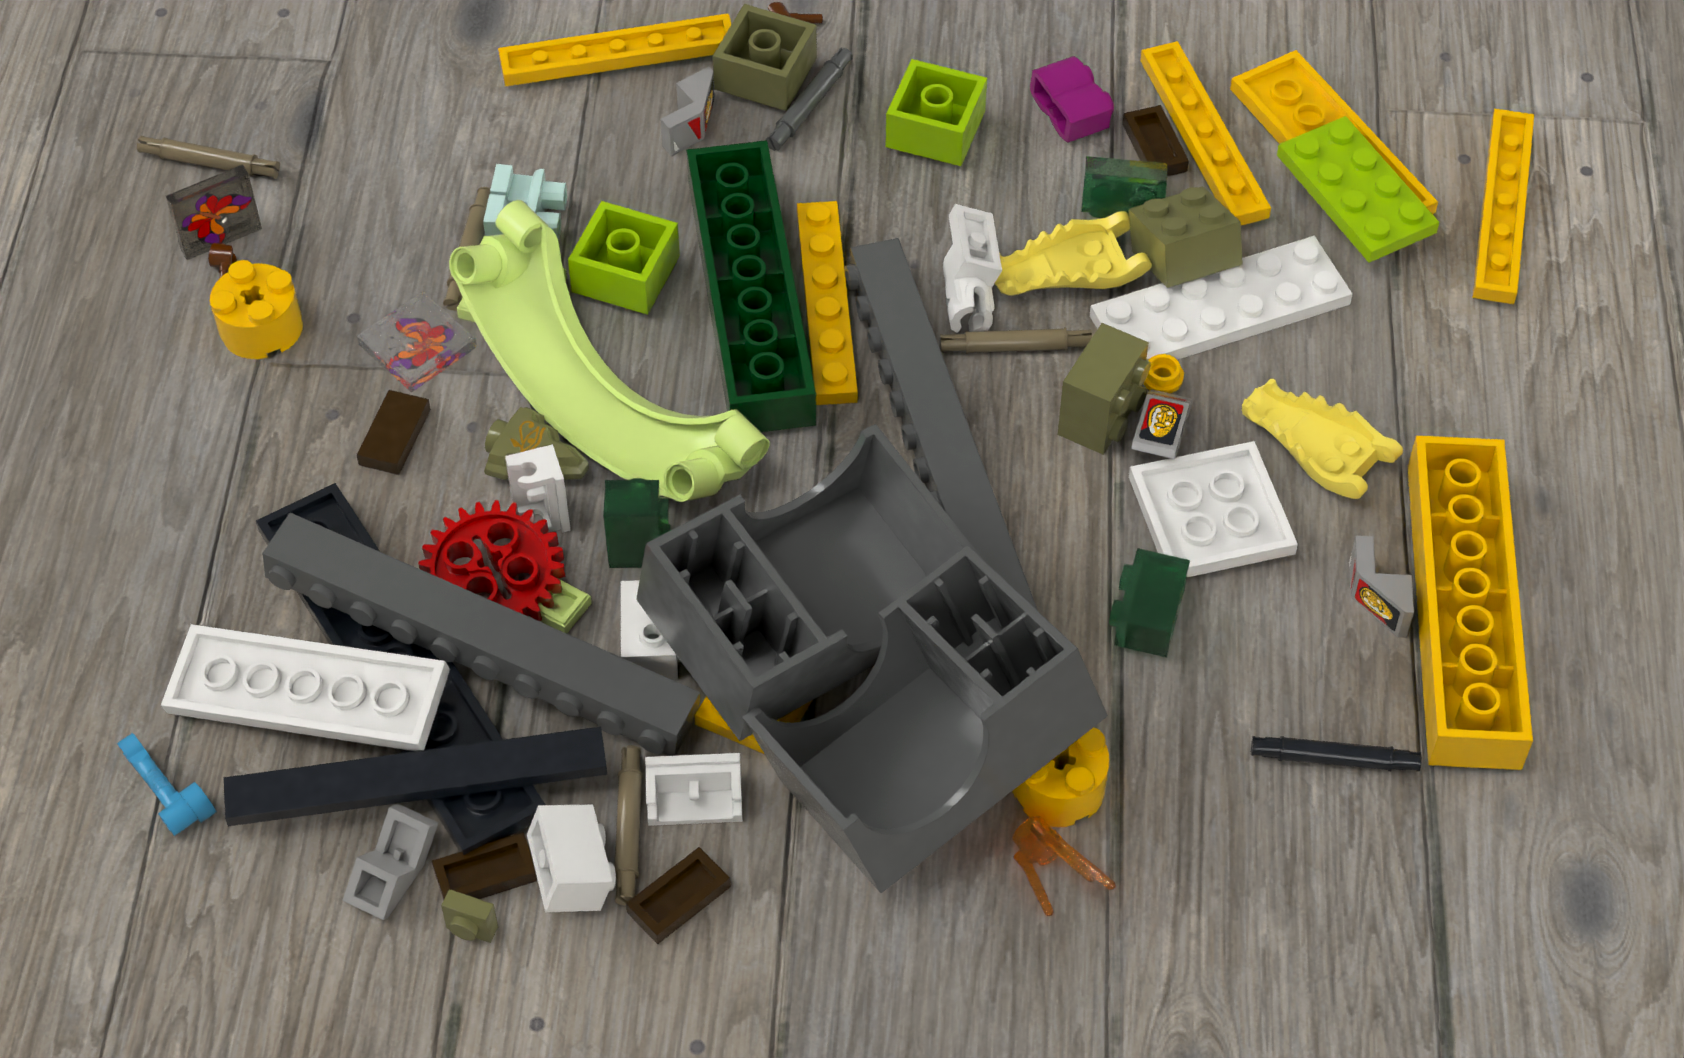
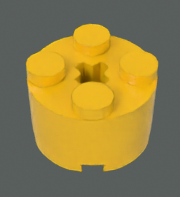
(256, 309)
(1069, 784)

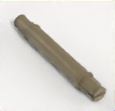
(207, 156)
(472, 235)
(1015, 340)
(628, 824)

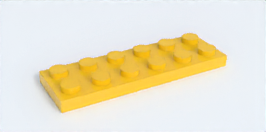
(1295, 99)

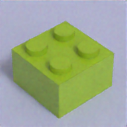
(936, 112)
(624, 257)

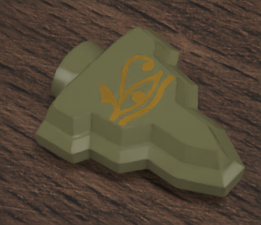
(527, 432)

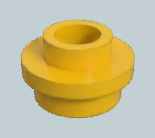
(1164, 374)

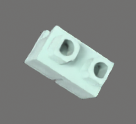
(532, 190)

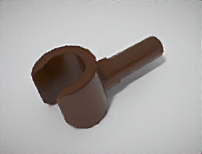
(779, 7)
(221, 257)

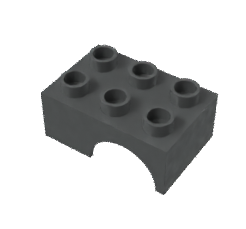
(792, 595)
(944, 726)

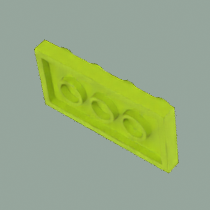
(1357, 189)

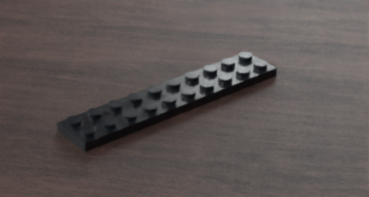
(459, 719)

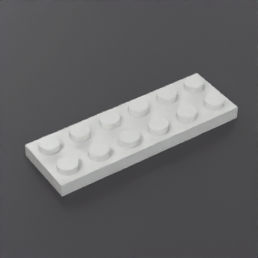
(1232, 304)
(306, 687)

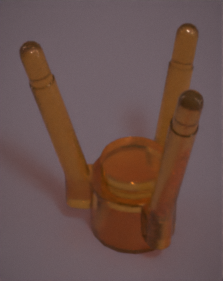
(1043, 845)

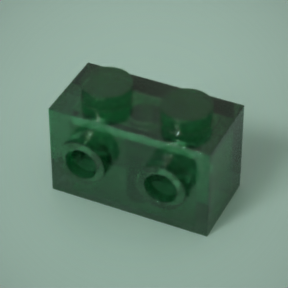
(1120, 185)
(632, 518)
(1150, 602)

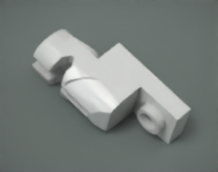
(971, 268)

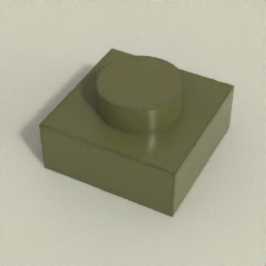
(469, 917)

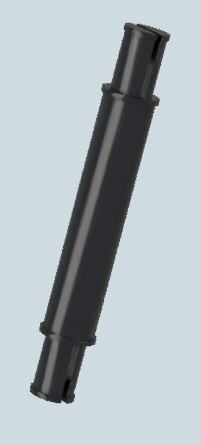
(1336, 753)

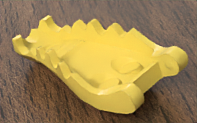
(1073, 257)
(1324, 439)

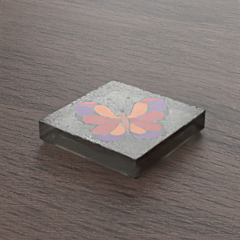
(214, 211)

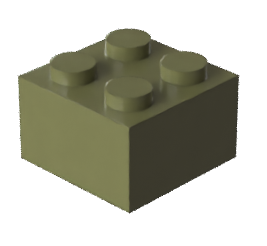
(765, 57)
(1186, 236)
(1104, 389)

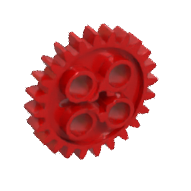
(530, 551)

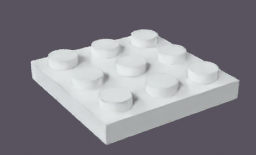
(1213, 509)

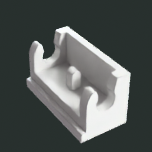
(539, 485)
(693, 789)

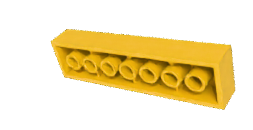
(1468, 604)

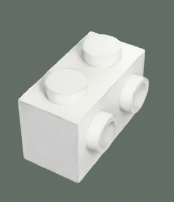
(640, 637)
(570, 858)

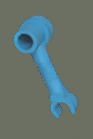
(180, 807)

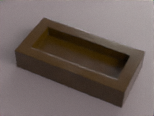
(1155, 138)
(393, 432)
(487, 869)
(678, 895)

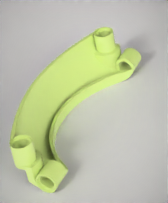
(529, 322)

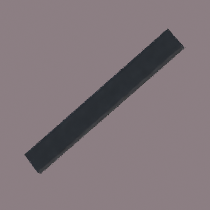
(414, 776)

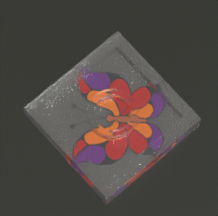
(417, 341)

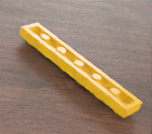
(612, 50)
(1205, 132)
(1503, 207)
(826, 303)

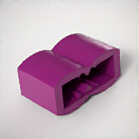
(1071, 98)

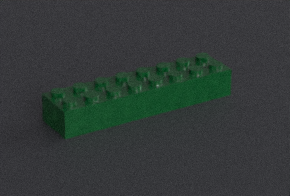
(751, 286)

